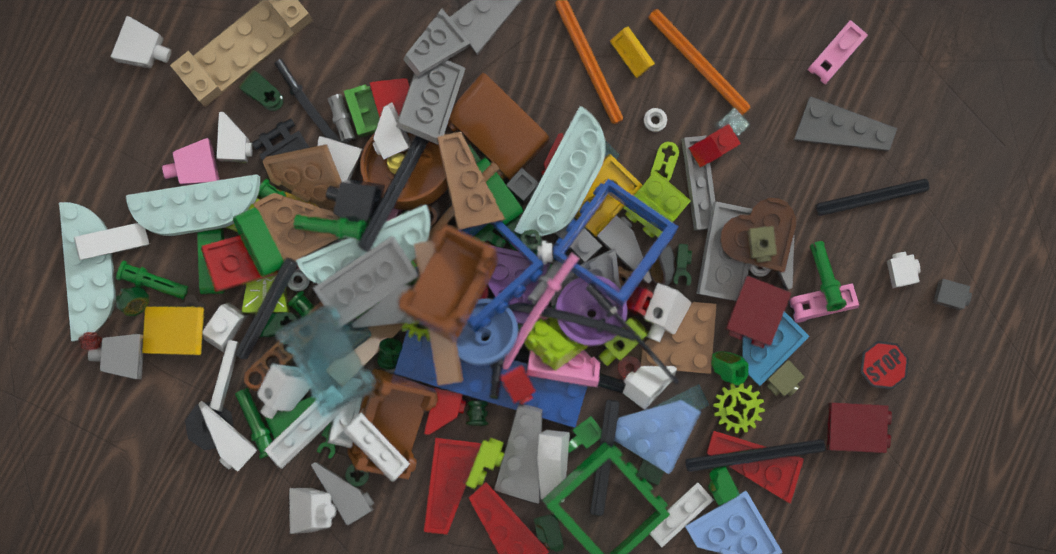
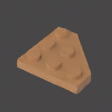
(305, 173)
(279, 217)
(692, 343)

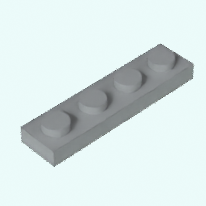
(699, 186)

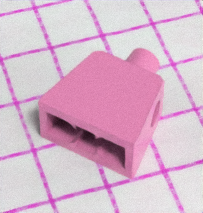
(193, 164)

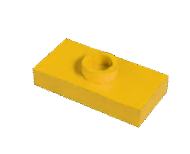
(632, 52)

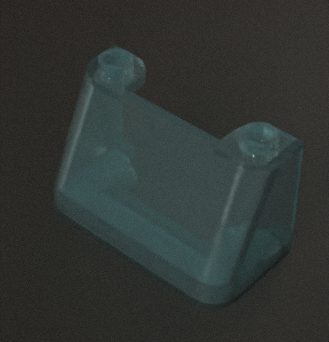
(326, 359)

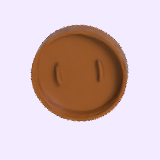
(424, 184)

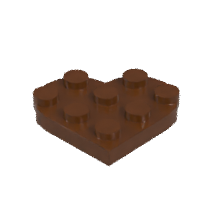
(766, 213)

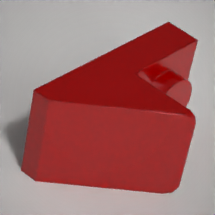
(714, 145)

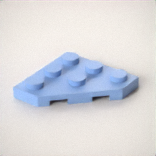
(658, 432)
(734, 529)

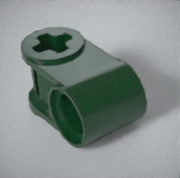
(260, 89)
(275, 322)

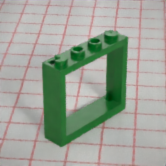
(580, 474)

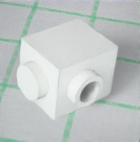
(903, 270)

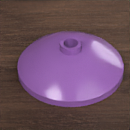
(578, 301)

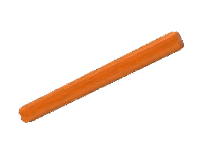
(589, 61)
(699, 61)

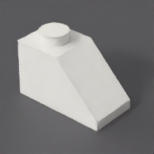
(389, 138)
(231, 143)
(647, 384)

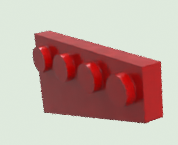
(449, 475)
(774, 475)
(503, 525)

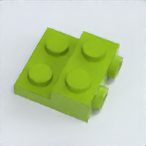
(662, 198)
(552, 344)
(488, 456)

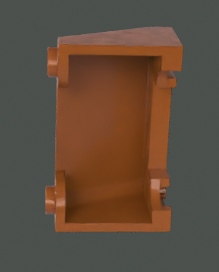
(497, 127)
(450, 283)
(396, 412)

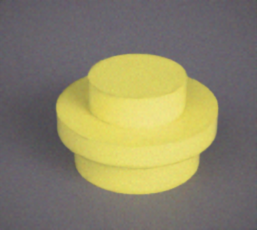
(394, 162)

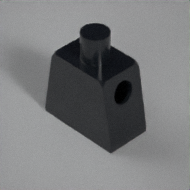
(355, 199)

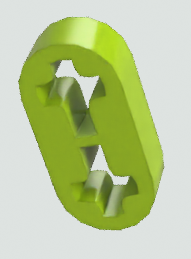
(670, 165)

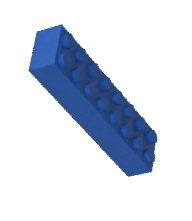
(557, 399)

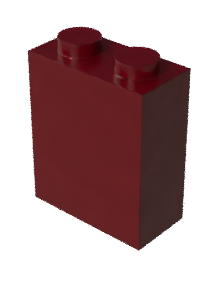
(757, 312)
(858, 427)

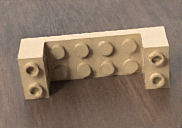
(241, 48)

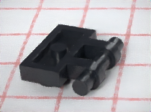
(290, 143)

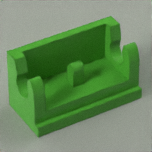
(363, 110)

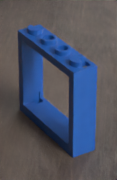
(588, 210)
(516, 288)

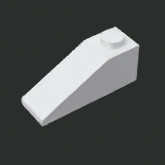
(230, 444)
(552, 460)

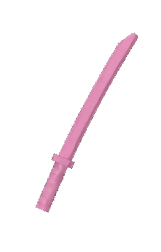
(554, 284)

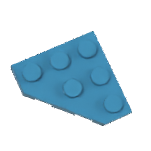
(767, 360)

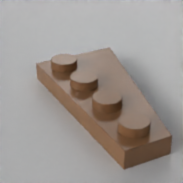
(468, 191)

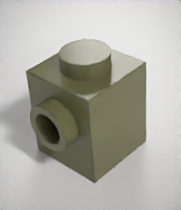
(762, 243)
(785, 380)

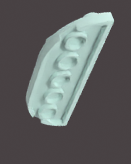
(567, 177)
(194, 206)
(407, 229)
(90, 280)

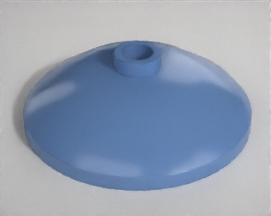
(502, 334)

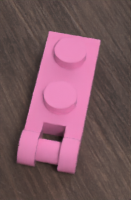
(838, 51)
(818, 303)

